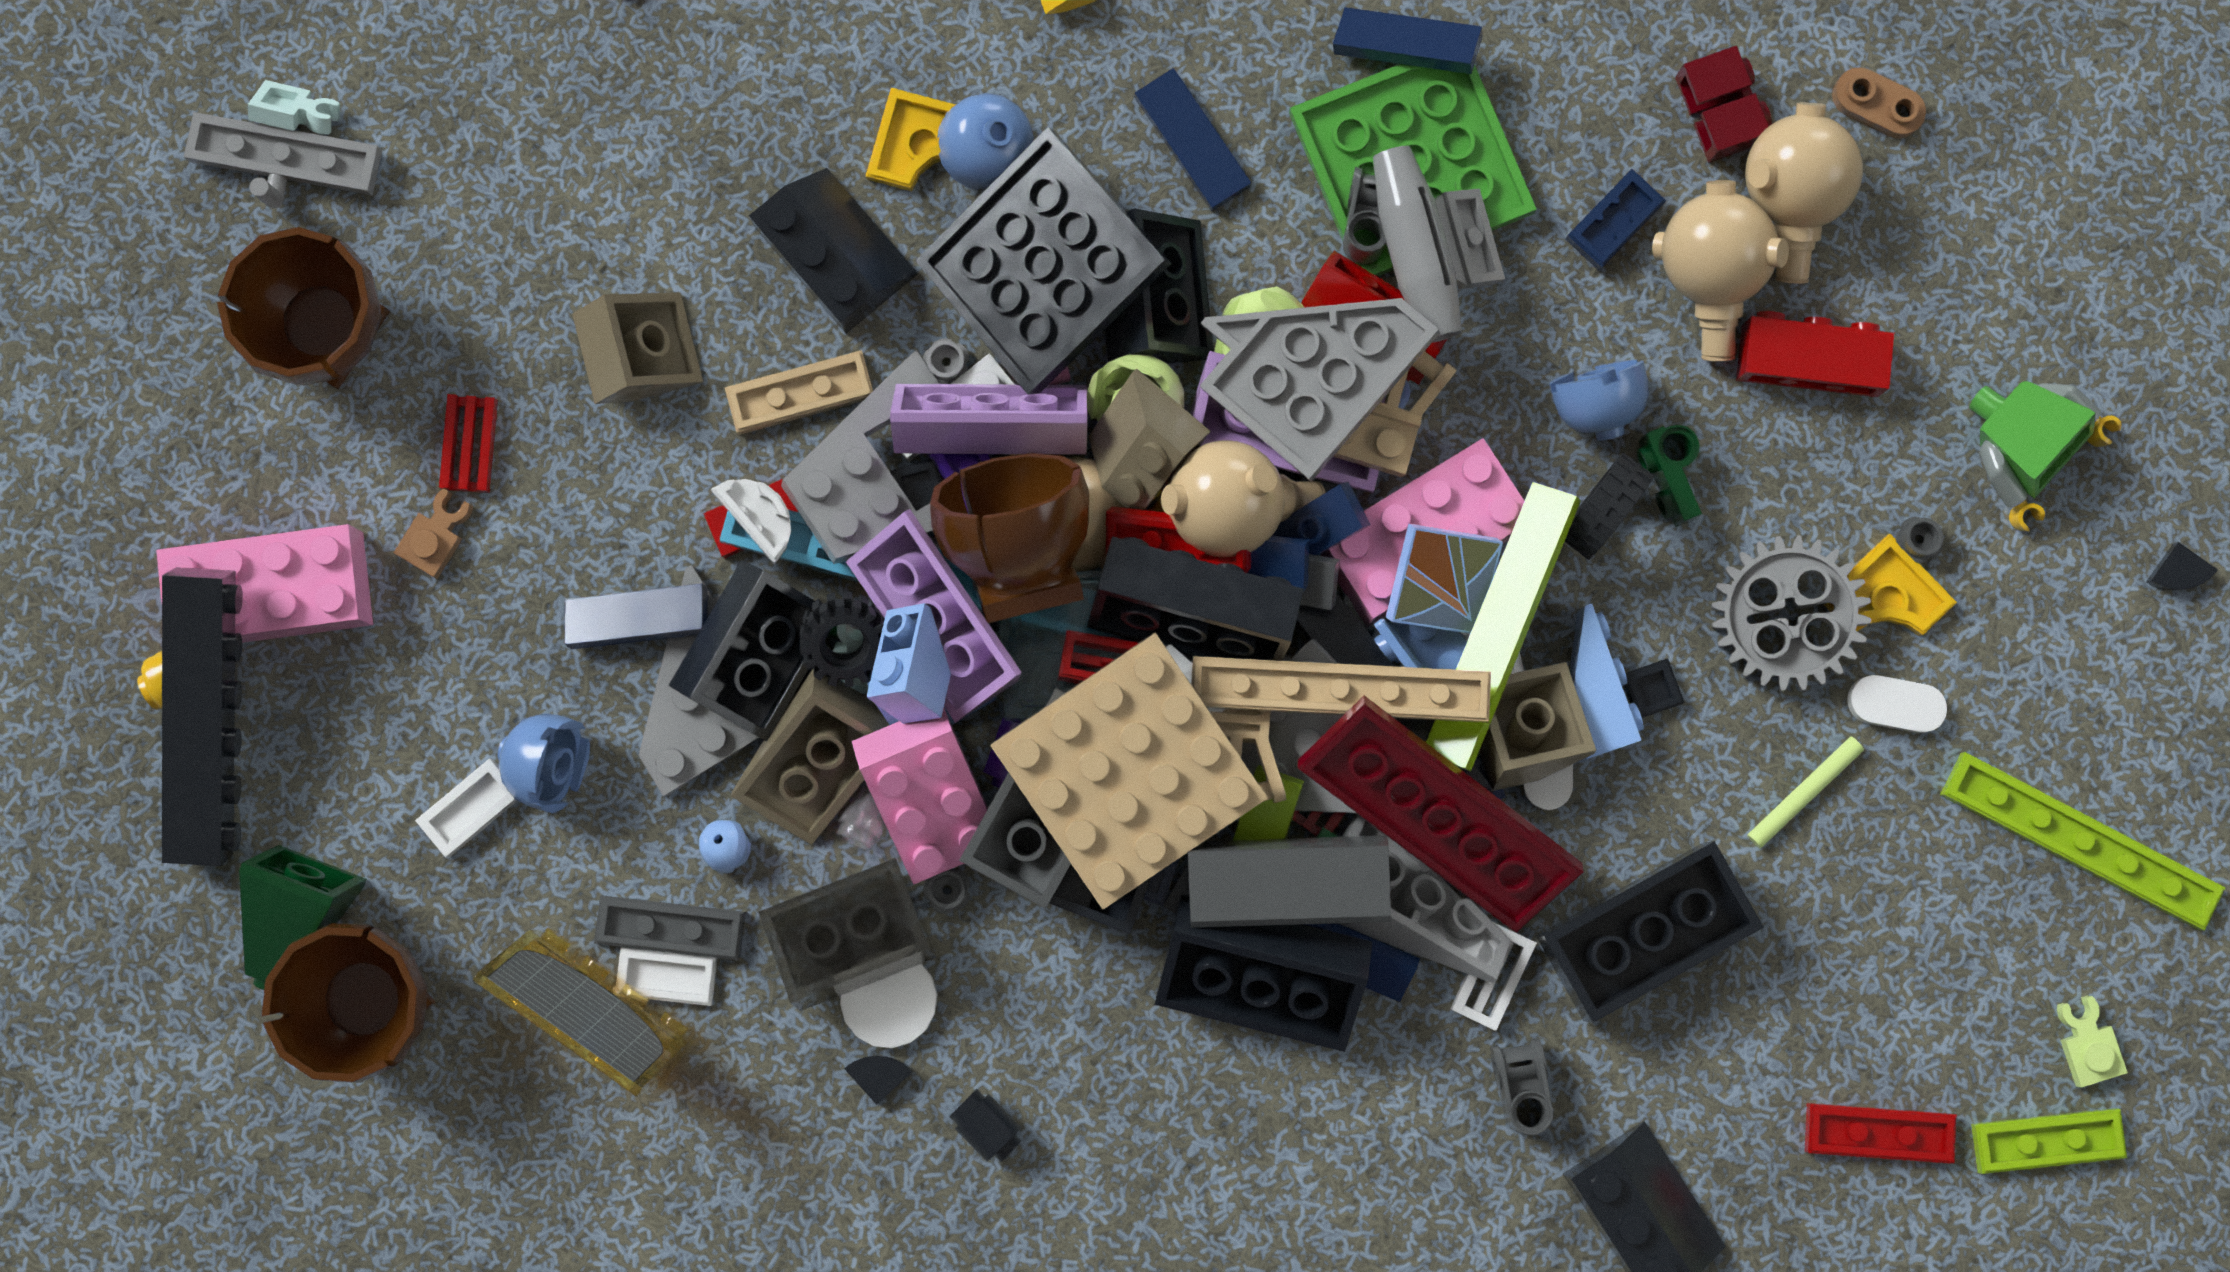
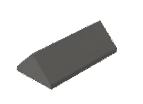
(1016, 845)
(1289, 881)

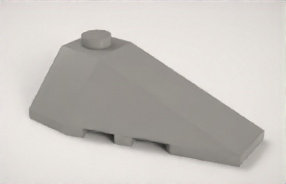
(1431, 916)

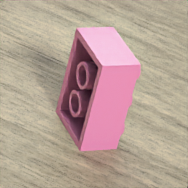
(922, 792)

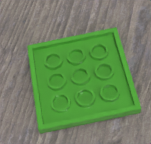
(1433, 112)

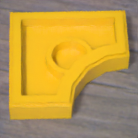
(906, 139)
(1898, 589)

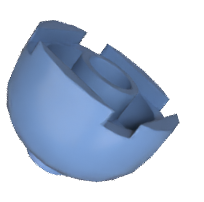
(982, 139)
(1602, 398)
(543, 760)

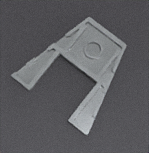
(843, 482)

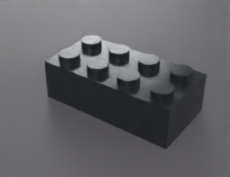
(1193, 603)
(1649, 931)
(1267, 978)

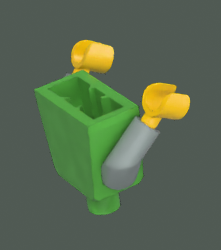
(2033, 438)

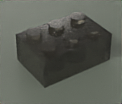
(847, 934)

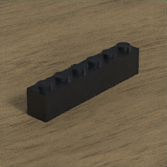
(200, 715)

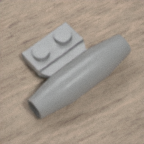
(1433, 239)

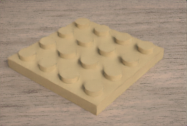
(1128, 771)

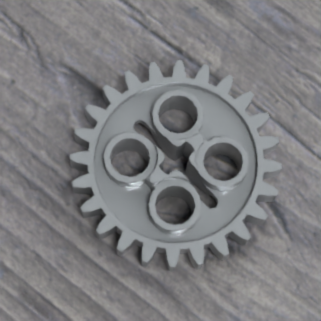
(1798, 656)

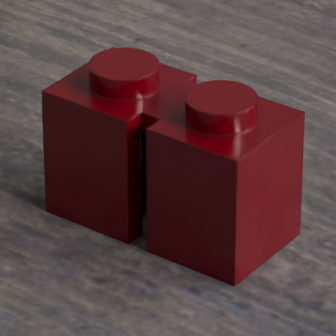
(1716, 81)

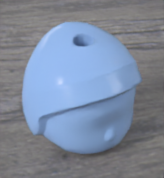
(724, 845)

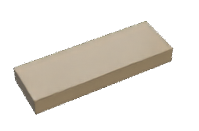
(799, 392)

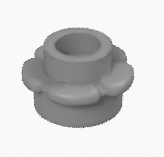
(946, 349)

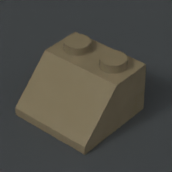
(636, 346)
(1142, 442)
(1535, 728)

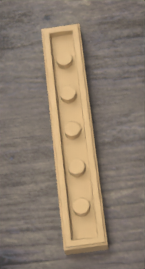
(1337, 687)

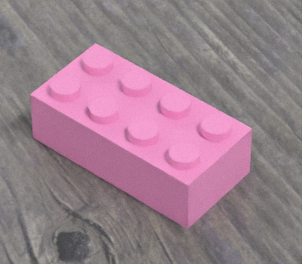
(1459, 495)
(288, 579)

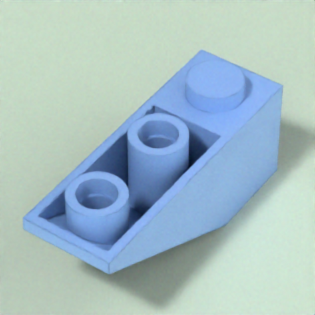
(1599, 685)

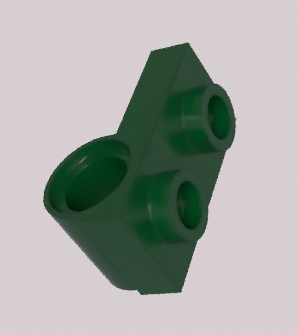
(1675, 494)

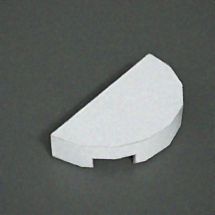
(759, 513)

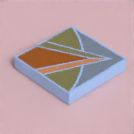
(1442, 578)

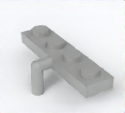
(281, 156)

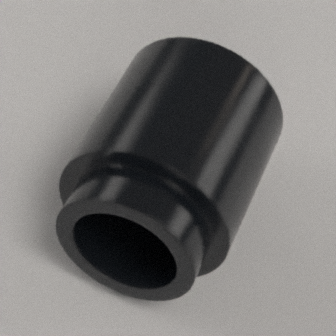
(986, 1126)

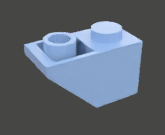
(910, 666)

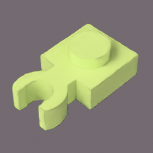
(2091, 1051)

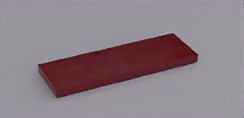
(1439, 814)

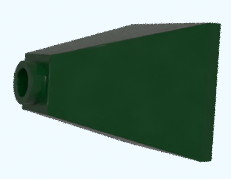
(285, 900)

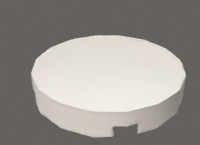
(892, 1009)

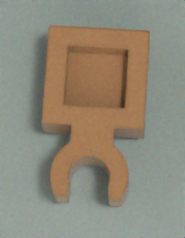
(430, 541)

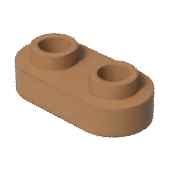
(1879, 105)

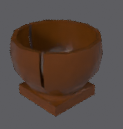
(302, 307)
(1019, 530)
(346, 1003)

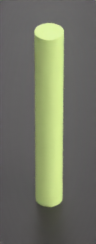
(1805, 792)

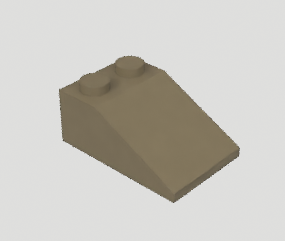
(809, 760)

